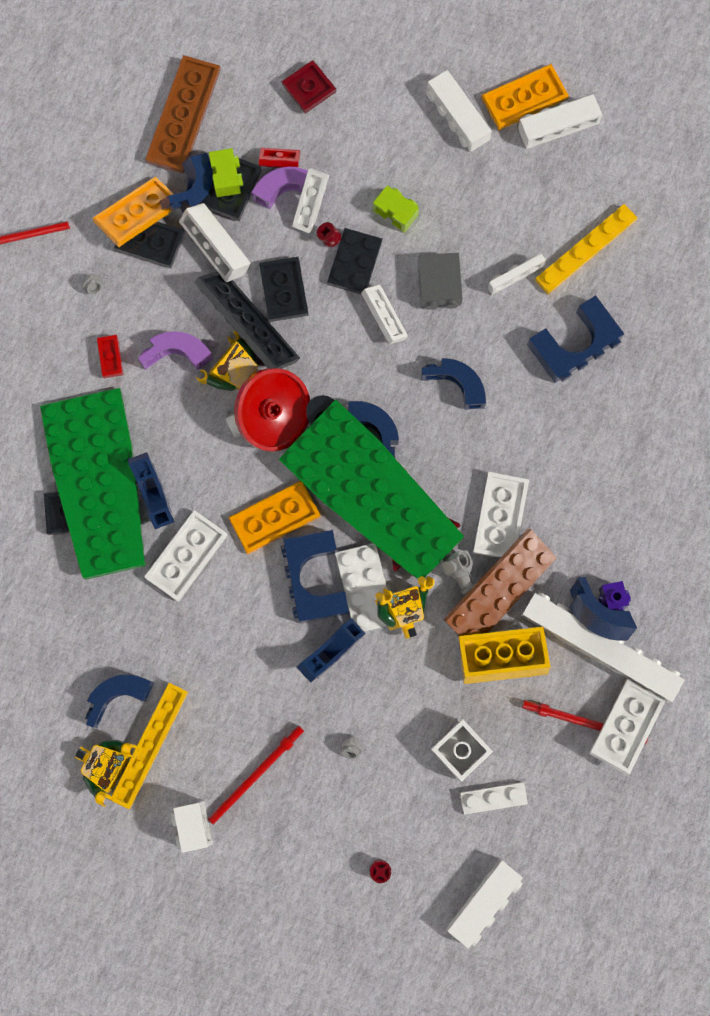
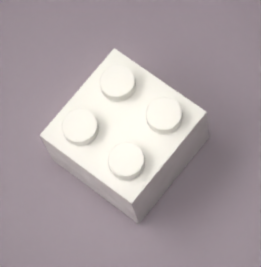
(461, 750)
(192, 827)

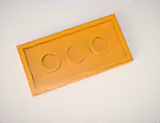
(524, 96)
(134, 212)
(274, 517)

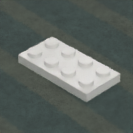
(500, 514)
(186, 555)
(361, 580)
(627, 727)

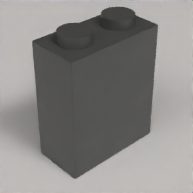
(440, 280)

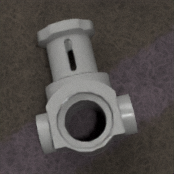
(459, 567)

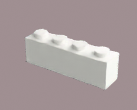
(458, 111)
(559, 121)
(214, 242)
(484, 903)

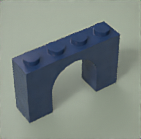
(561, 363)
(298, 553)

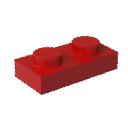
(279, 157)
(110, 356)

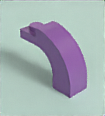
(277, 183)
(176, 343)

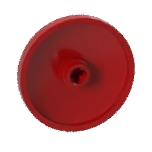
(272, 409)

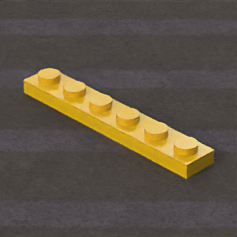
(586, 249)
(149, 745)

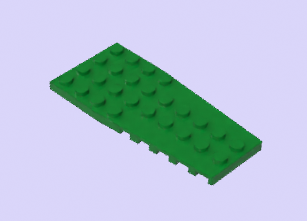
(97, 489)
(371, 491)

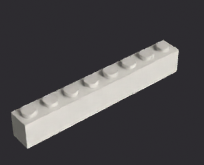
(610, 653)

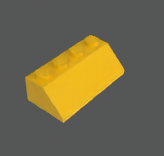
(504, 655)

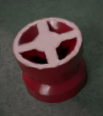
(328, 234)
(382, 874)

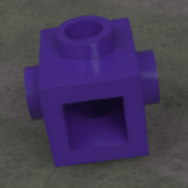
(614, 596)

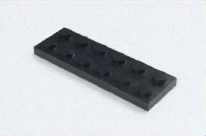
(247, 321)

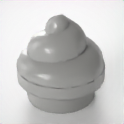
(92, 284)
(351, 748)

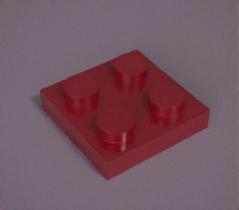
(309, 86)

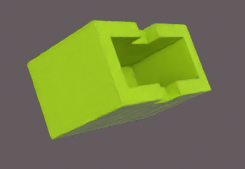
(225, 174)
(395, 206)

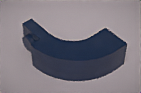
(199, 180)
(462, 376)
(378, 420)
(152, 490)
(598, 618)
(331, 650)
(113, 688)

